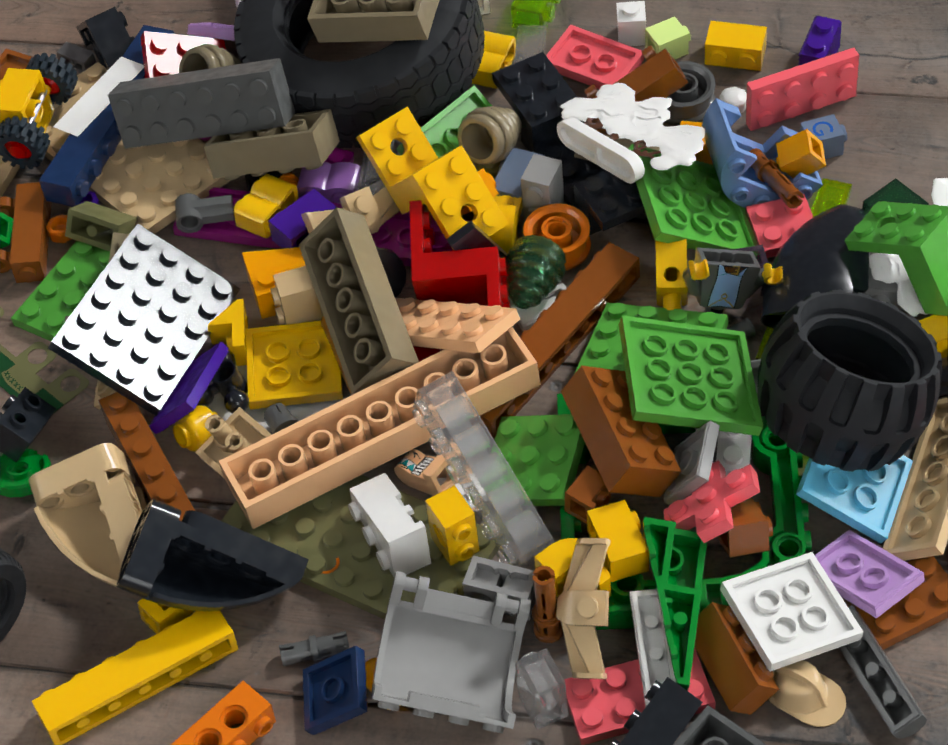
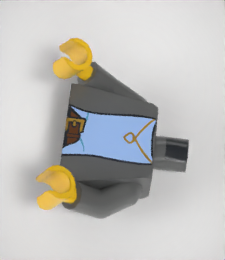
(727, 278)

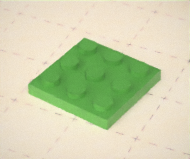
(542, 454)

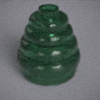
(533, 270)

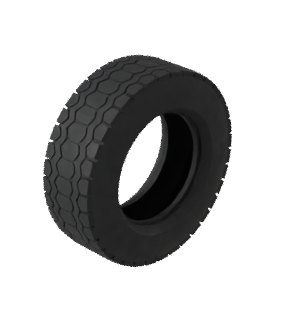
(373, 87)

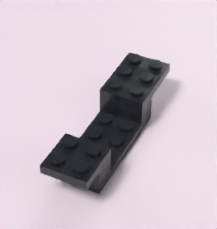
(535, 94)

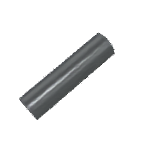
(883, 683)

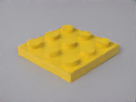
(291, 366)

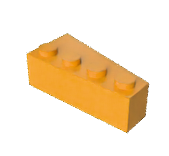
(260, 271)

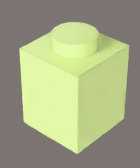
(668, 35)

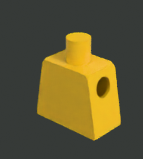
(670, 265)

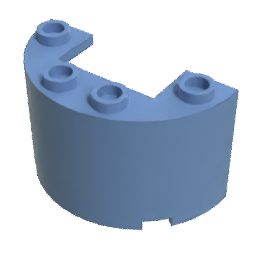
(733, 160)

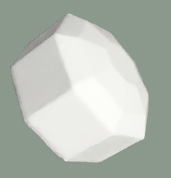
(734, 96)

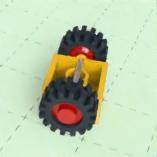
(28, 107)

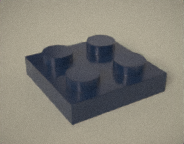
(334, 690)

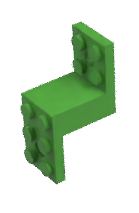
(919, 238)

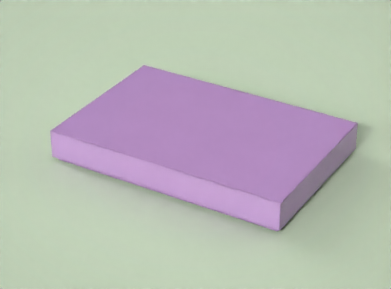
(867, 573)

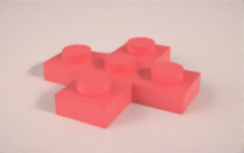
(712, 502)

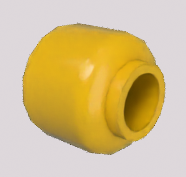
(191, 429)

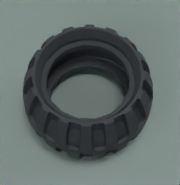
(849, 380)

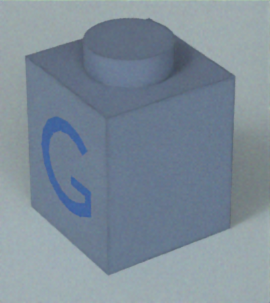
(829, 132)

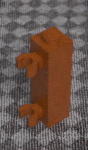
(655, 78)
(29, 233)

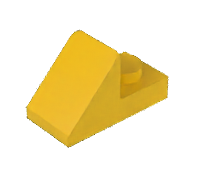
(231, 330)

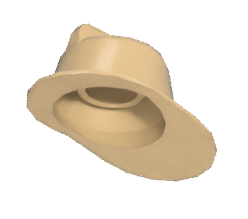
(808, 695)

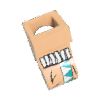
(423, 471)

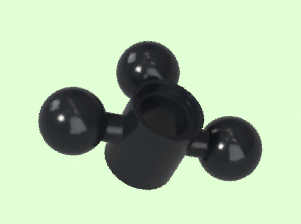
(230, 384)

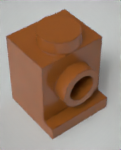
(586, 494)

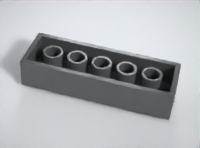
(202, 103)

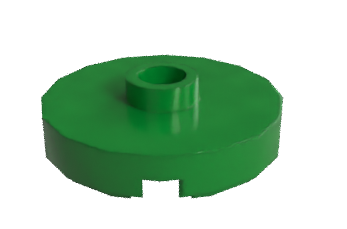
(15, 475)

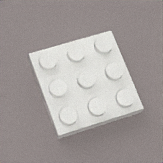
(791, 611)

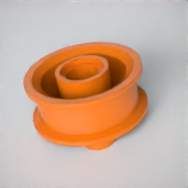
(565, 227)

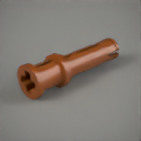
(545, 608)

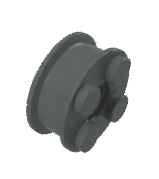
(693, 98)

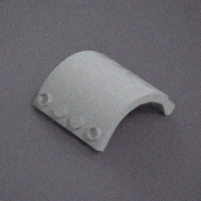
(449, 655)

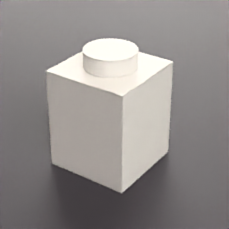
(631, 23)

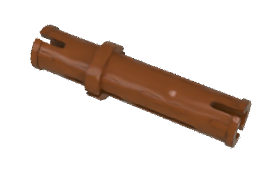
(769, 172)

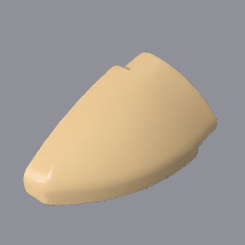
(90, 508)

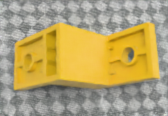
(418, 174)

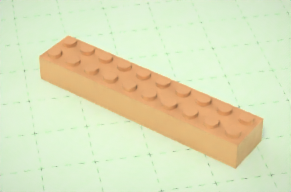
(367, 429)

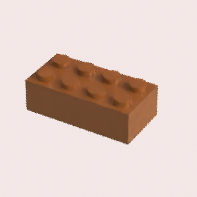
(626, 452)

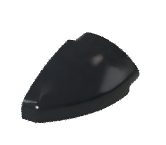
(817, 261)
(203, 562)

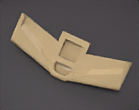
(375, 208)
(584, 607)

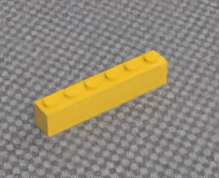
(134, 675)

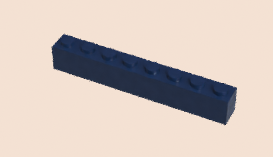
(84, 156)

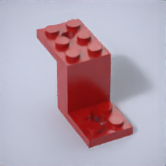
(454, 275)

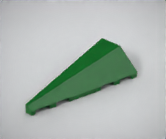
(678, 570)

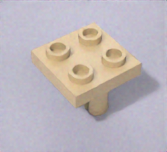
(229, 437)

